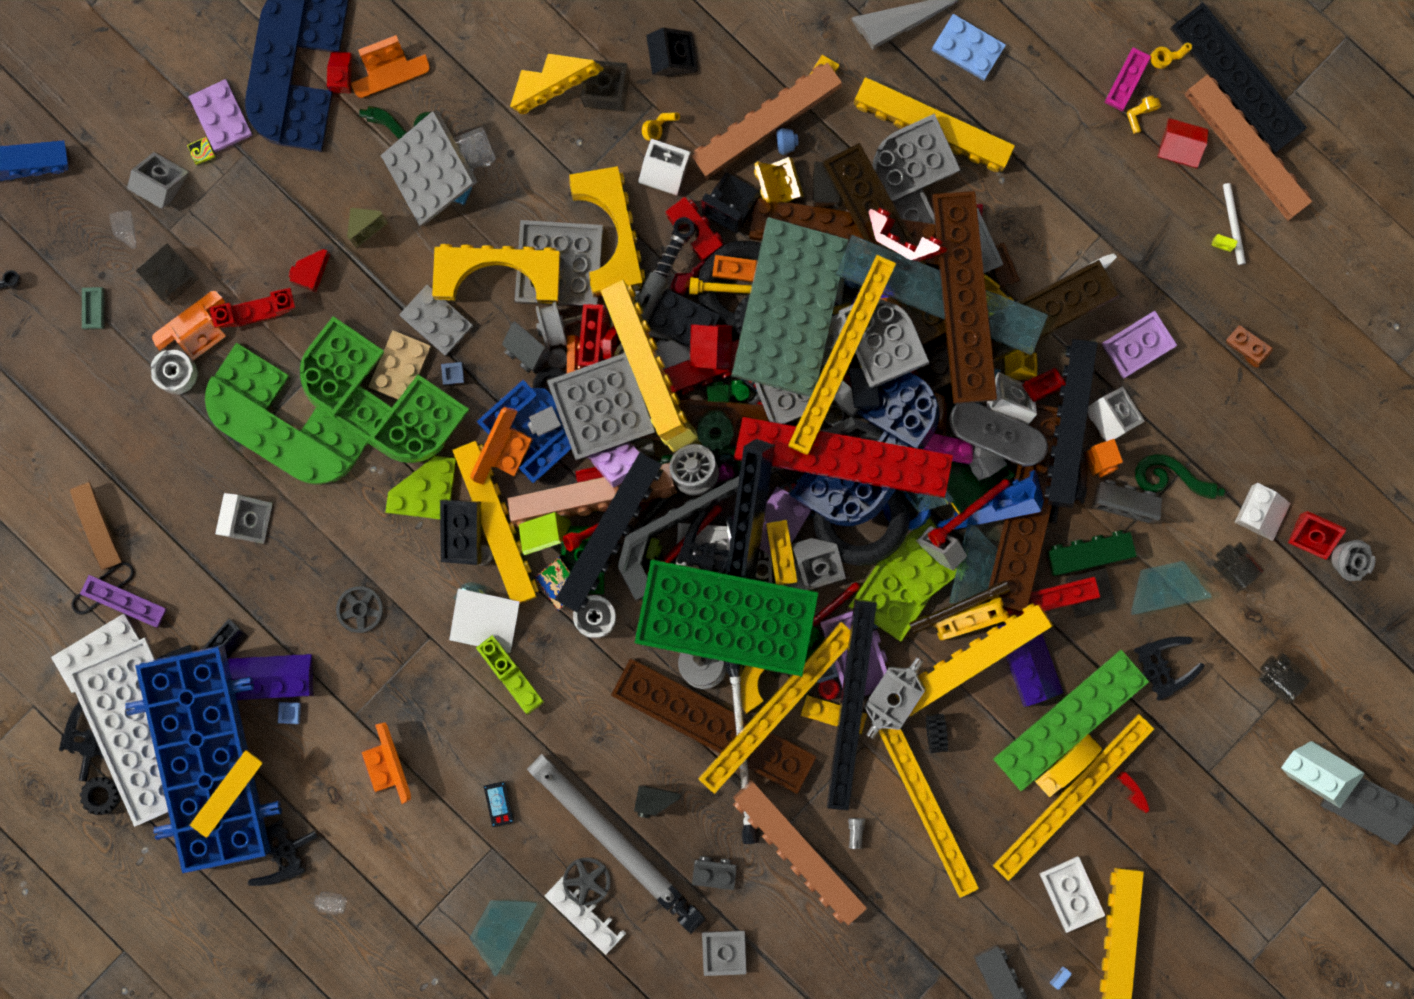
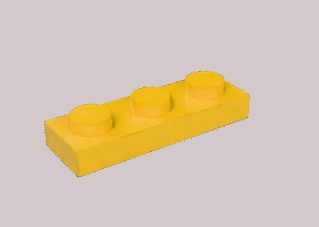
(781, 552)
(825, 712)

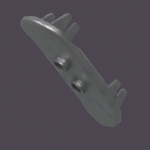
(998, 434)

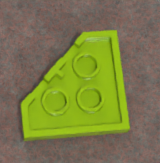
(422, 490)

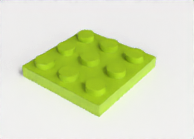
(917, 568)
(894, 603)

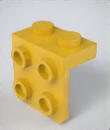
(778, 181)

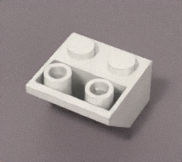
(664, 167)

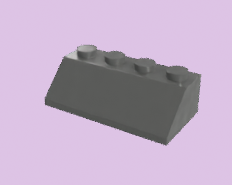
(1376, 811)

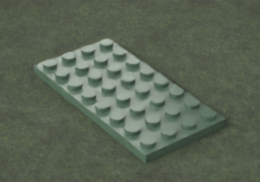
(789, 307)

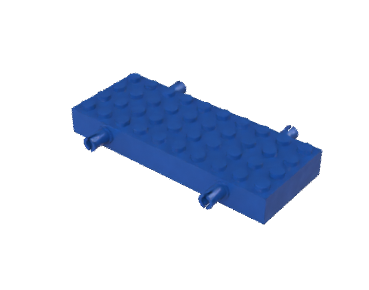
(196, 745)

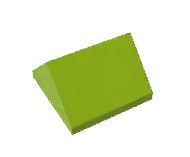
(543, 532)

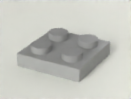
(724, 953)

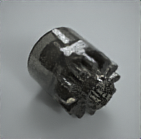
(1237, 566)
(1283, 677)

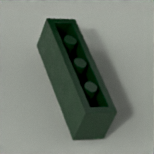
(1090, 554)

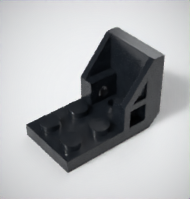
(730, 202)

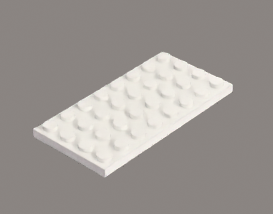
(124, 740)

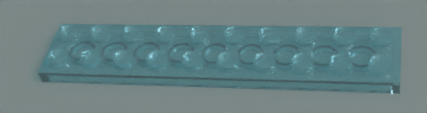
(921, 288)

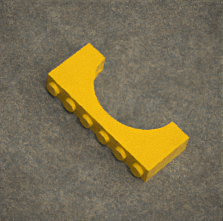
(605, 190)
(455, 264)

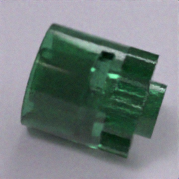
(717, 419)

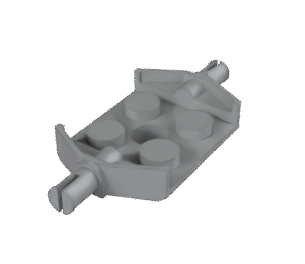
(909, 689)

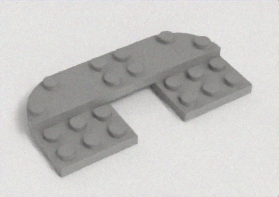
(915, 160)
(885, 352)

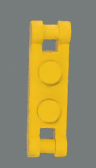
(972, 619)

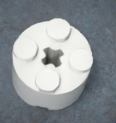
(164, 378)
(603, 625)

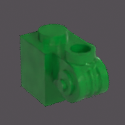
(724, 393)

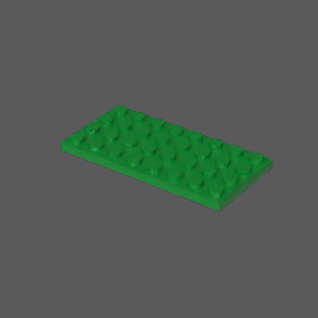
(726, 618)

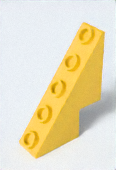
(557, 76)

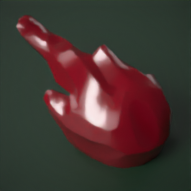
(681, 281)

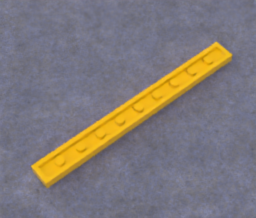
(841, 355)
(776, 709)
(1073, 797)
(929, 811)

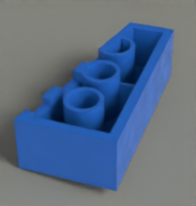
(32, 159)

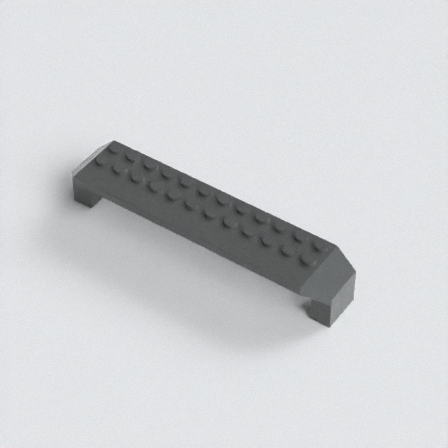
(637, 541)

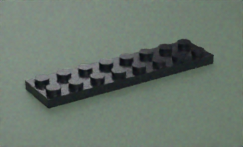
(1238, 77)

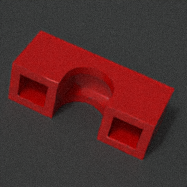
(707, 240)

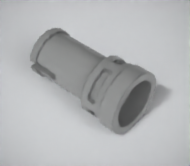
(856, 828)

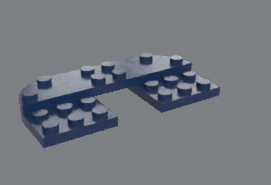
(275, 108)
(909, 419)

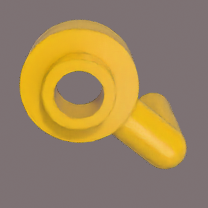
(1167, 56)
(1149, 104)
(653, 128)

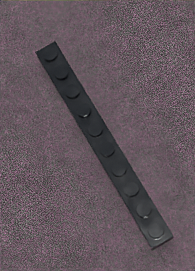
(851, 704)

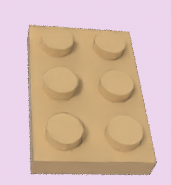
(399, 365)

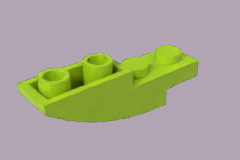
(510, 674)

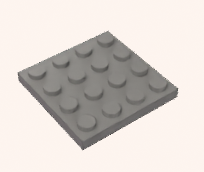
(429, 168)
(580, 254)
(601, 406)

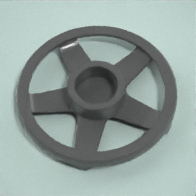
(359, 609)
(586, 881)

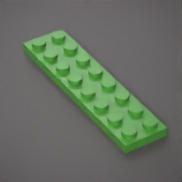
(1070, 720)

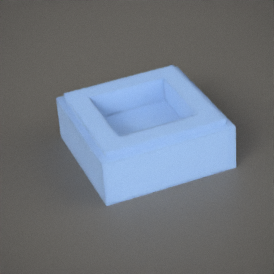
(289, 713)
(1060, 978)

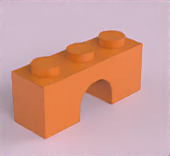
(1103, 458)

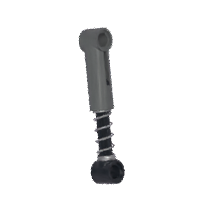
(657, 281)

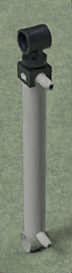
(615, 843)

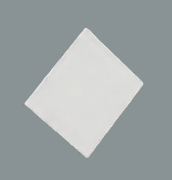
(483, 615)

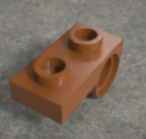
(1253, 349)

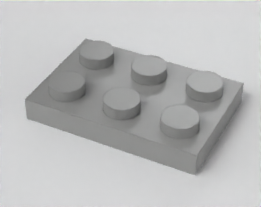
(436, 321)

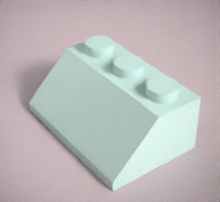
(1322, 773)

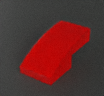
(1136, 796)

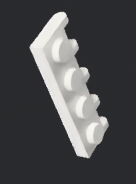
(584, 918)

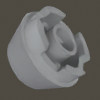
(1353, 560)

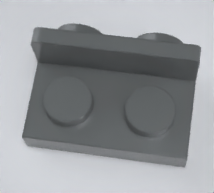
(714, 874)

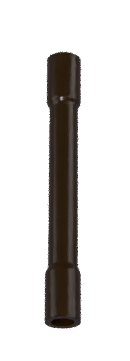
(928, 620)

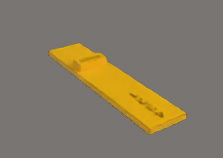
(226, 793)

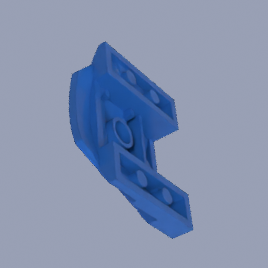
(544, 450)

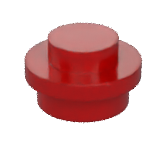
(828, 689)

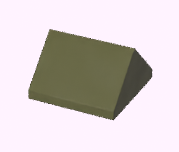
(364, 224)

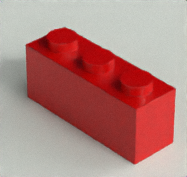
(593, 328)

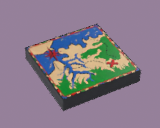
(553, 578)

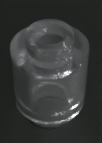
(330, 903)

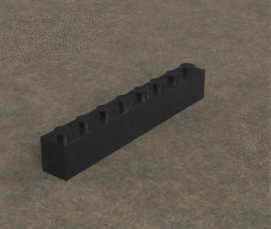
(1072, 423)
(750, 509)
(609, 531)

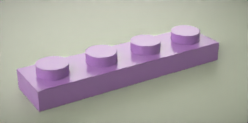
(123, 601)

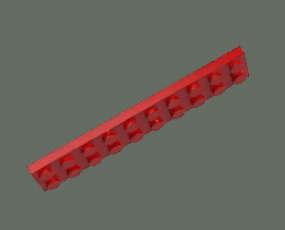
(853, 458)

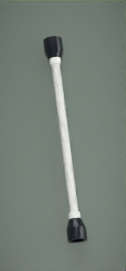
(749, 833)

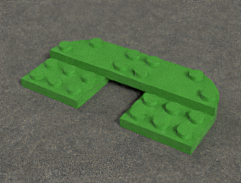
(239, 406)
(407, 431)

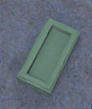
(92, 308)

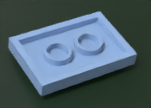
(968, 47)

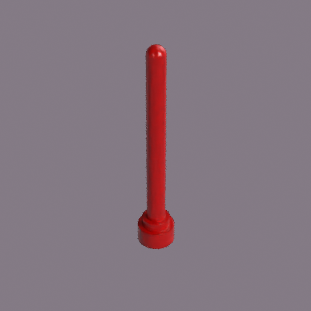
(938, 536)
(573, 540)
(676, 550)
(835, 603)

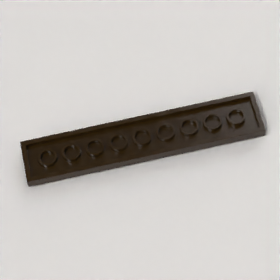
(862, 191)
(1062, 303)

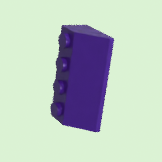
(1034, 672)
(274, 676)

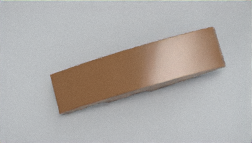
(95, 525)

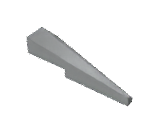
(887, 24)

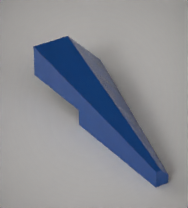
(1017, 500)

